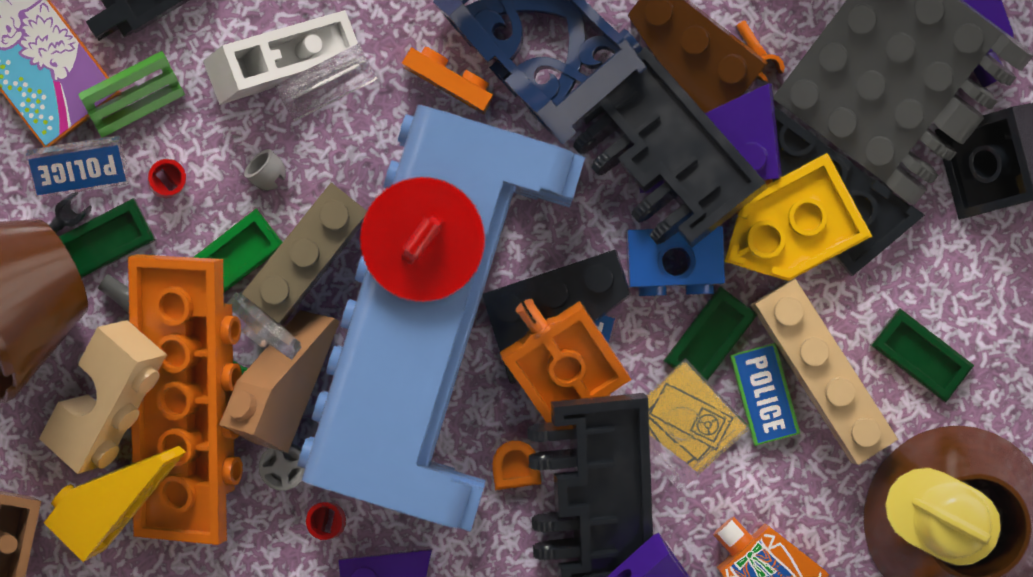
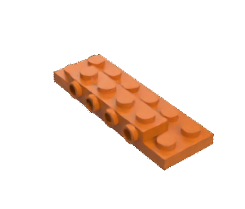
(184, 314)

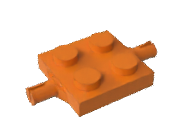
(563, 358)

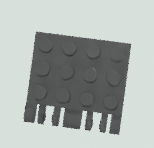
(893, 71)

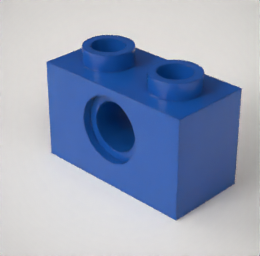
(648, 274)

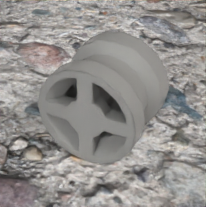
(275, 468)

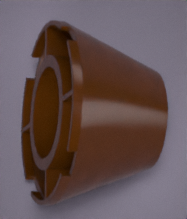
(38, 300)
(963, 455)

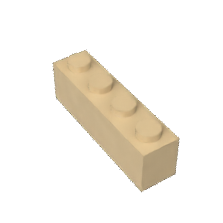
(824, 372)

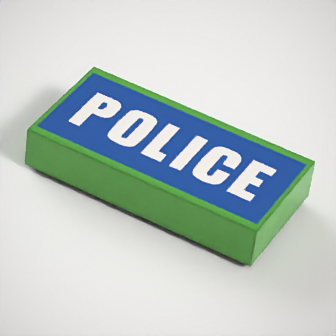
(764, 394)

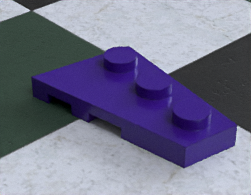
(751, 129)

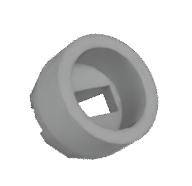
(265, 169)

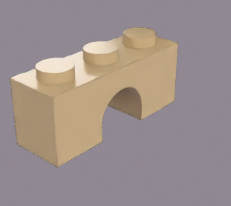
(123, 370)

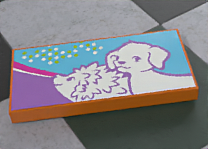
(45, 69)

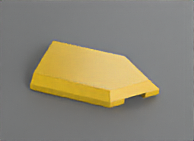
(797, 223)

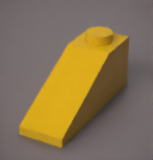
(97, 511)

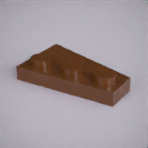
(697, 51)

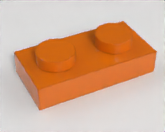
(432, 68)

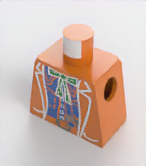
(762, 554)

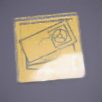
(689, 424)

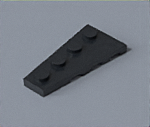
(880, 209)

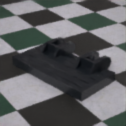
(673, 142)
(607, 493)

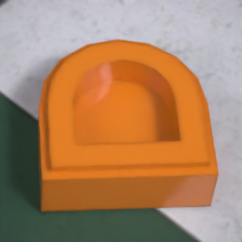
(512, 466)

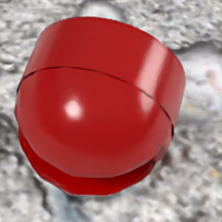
(175, 174)
(318, 517)

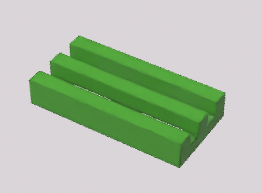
(138, 109)

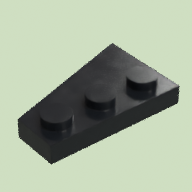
(594, 282)

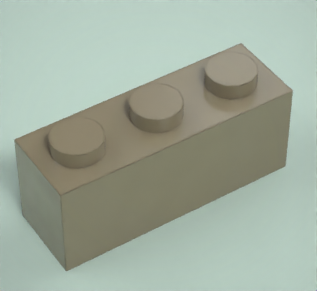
(306, 254)

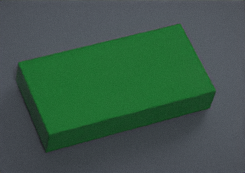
(243, 248)

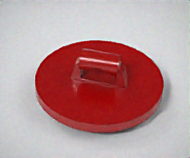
(422, 239)

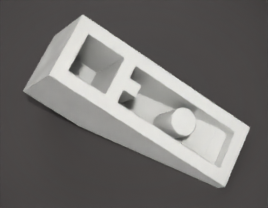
(275, 56)

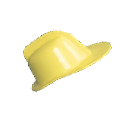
(943, 516)

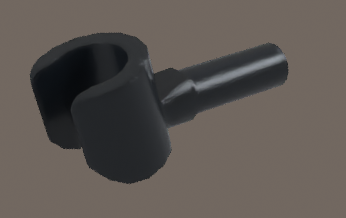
(65, 216)

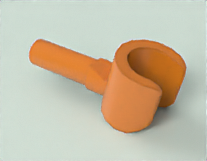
(753, 43)

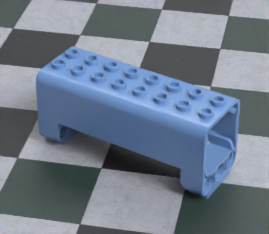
(406, 354)

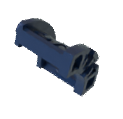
(550, 102)

